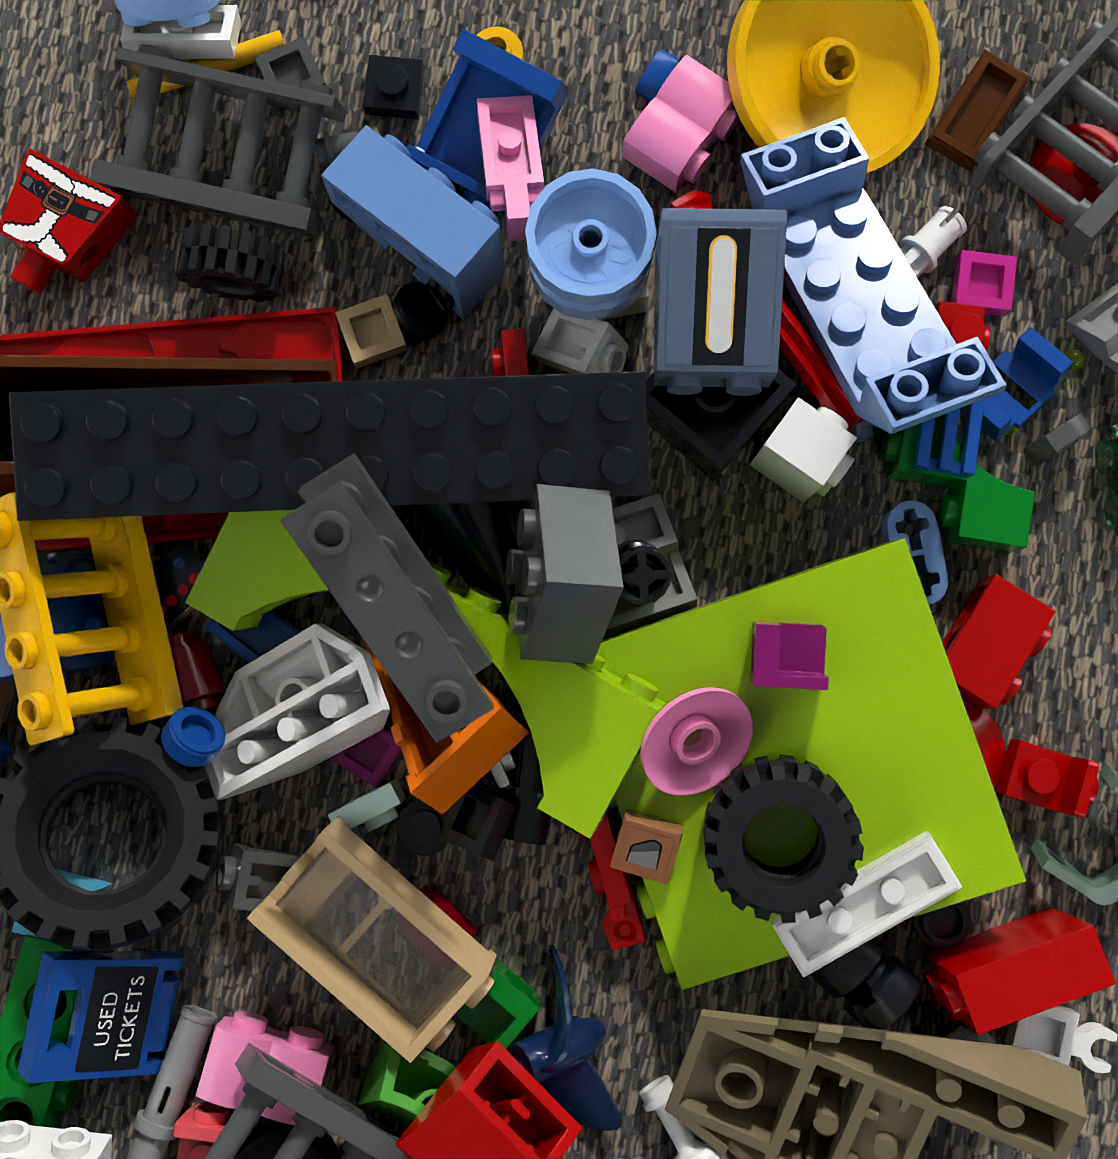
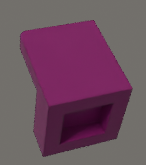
(788, 655)

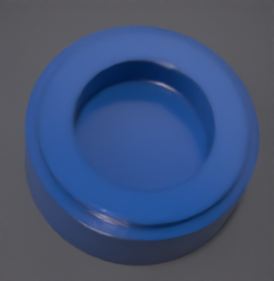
(193, 736)

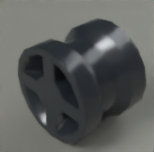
(643, 583)

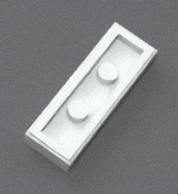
(880, 898)

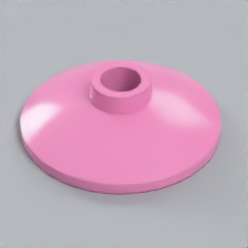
(696, 741)

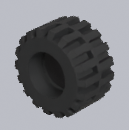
(790, 887)

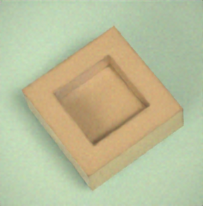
(371, 331)

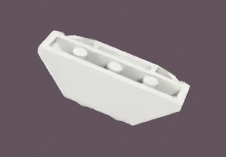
(295, 710)

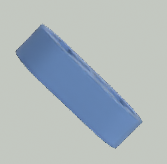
(927, 544)

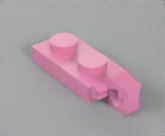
(510, 158)

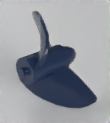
(562, 1063)

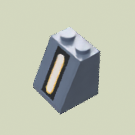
(718, 299)

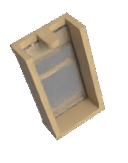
(375, 941)

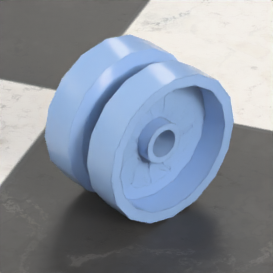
(595, 211)

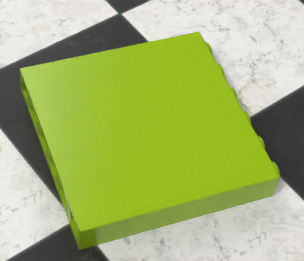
(882, 730)

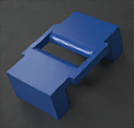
(1034, 367)

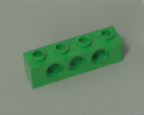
(44, 1099)

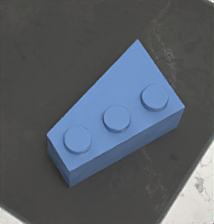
(418, 217)

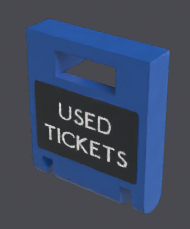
(117, 1016)

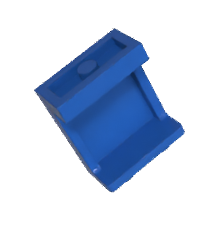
(452, 132)

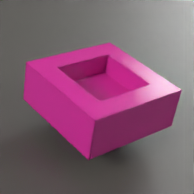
(984, 281)

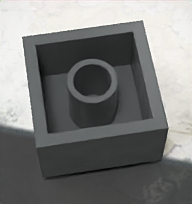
(564, 574)

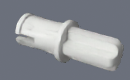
(932, 240)

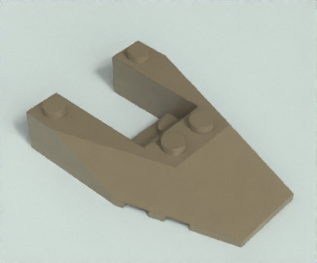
(864, 1092)

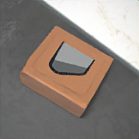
(647, 846)

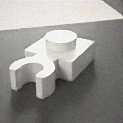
(1057, 1037)

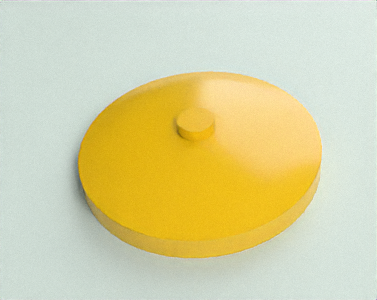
(832, 60)

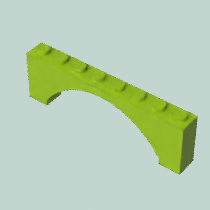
(579, 714)

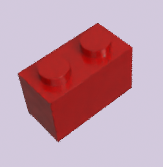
(994, 639)

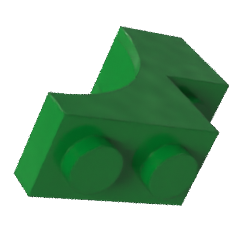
(979, 510)

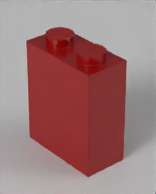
(1017, 970)

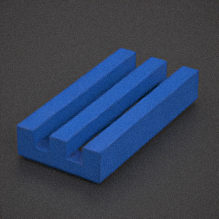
(969, 446)

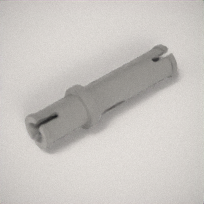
(172, 1084)

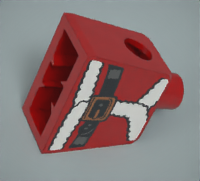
(60, 222)

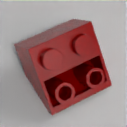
(490, 1112)

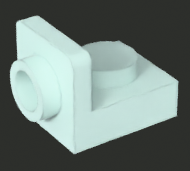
(372, 808)

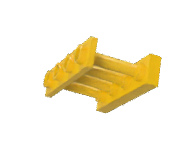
(132, 611)

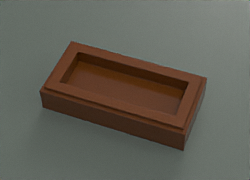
(977, 109)

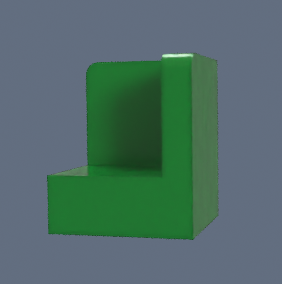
(503, 1009)

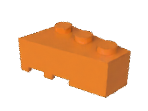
(448, 769)

